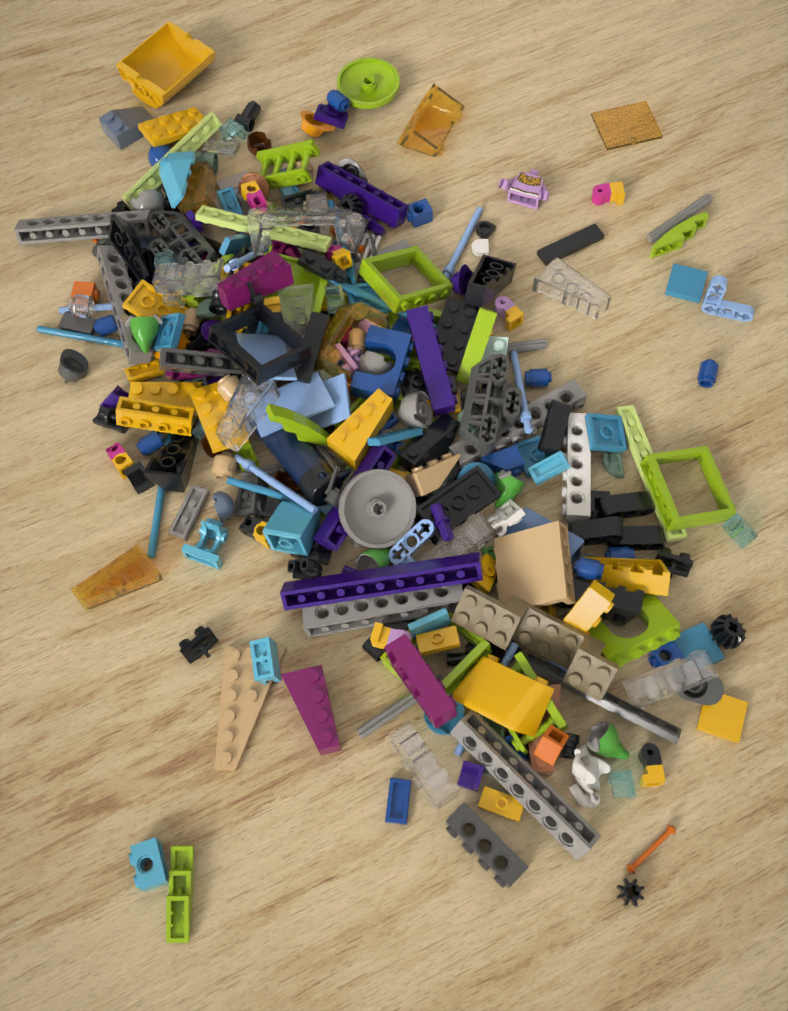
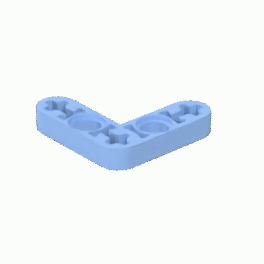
(716, 306)
(407, 556)

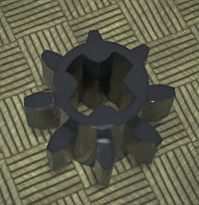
(624, 894)

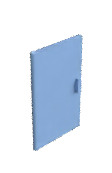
(264, 349)
(339, 394)
(300, 398)

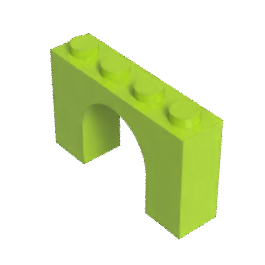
(661, 629)

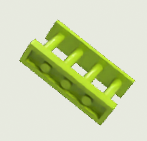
(288, 154)
(556, 719)

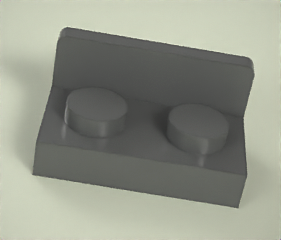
(251, 502)

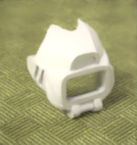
(589, 771)

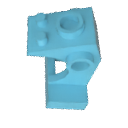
(209, 557)

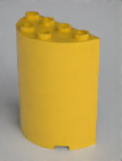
(164, 64)

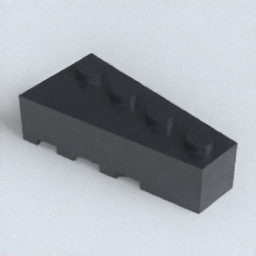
(488, 280)
(626, 604)

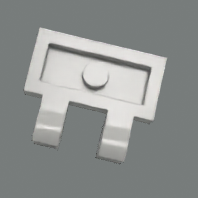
(506, 515)

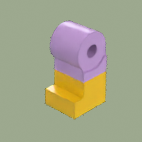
(509, 312)
(384, 635)

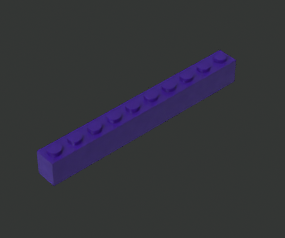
(382, 581)

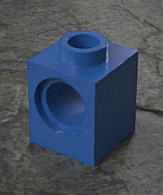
(419, 213)
(670, 649)

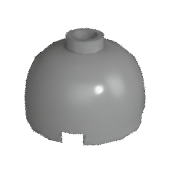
(148, 200)
(373, 363)
(415, 410)

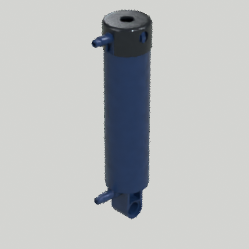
(303, 464)

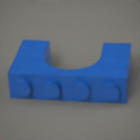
(388, 342)

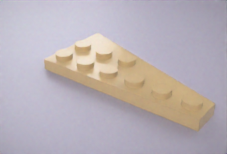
(239, 706)

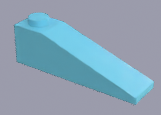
(174, 174)

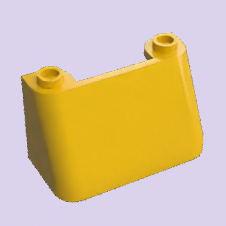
(505, 695)

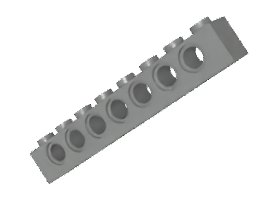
(78, 227)
(118, 288)
(569, 392)
(395, 611)
(525, 785)

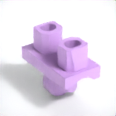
(348, 359)

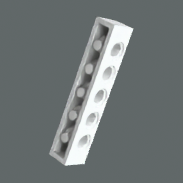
(581, 511)

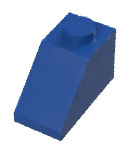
(506, 459)

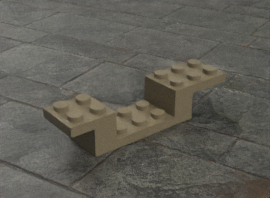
(540, 633)

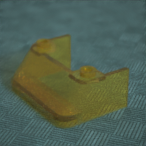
(337, 327)

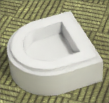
(480, 247)

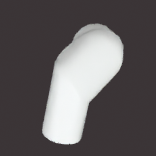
(584, 799)

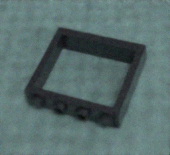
(247, 363)

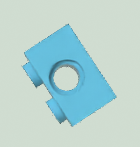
(158, 874)

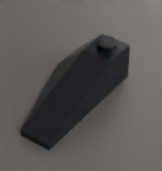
(127, 244)
(430, 445)
(173, 464)

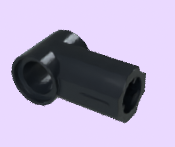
(248, 116)

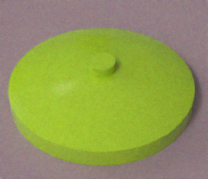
(369, 82)

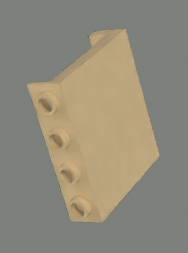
(535, 565)

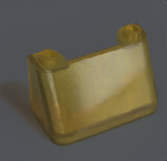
(431, 122)

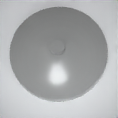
(377, 508)

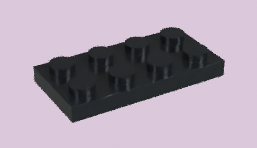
(455, 330)
(462, 498)

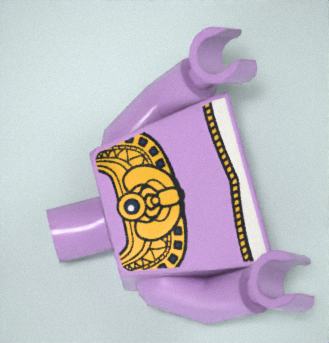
(525, 189)

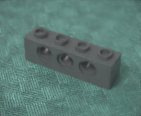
(466, 816)

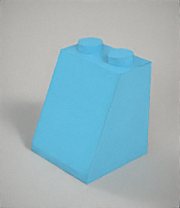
(292, 528)

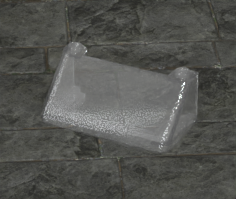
(347, 224)

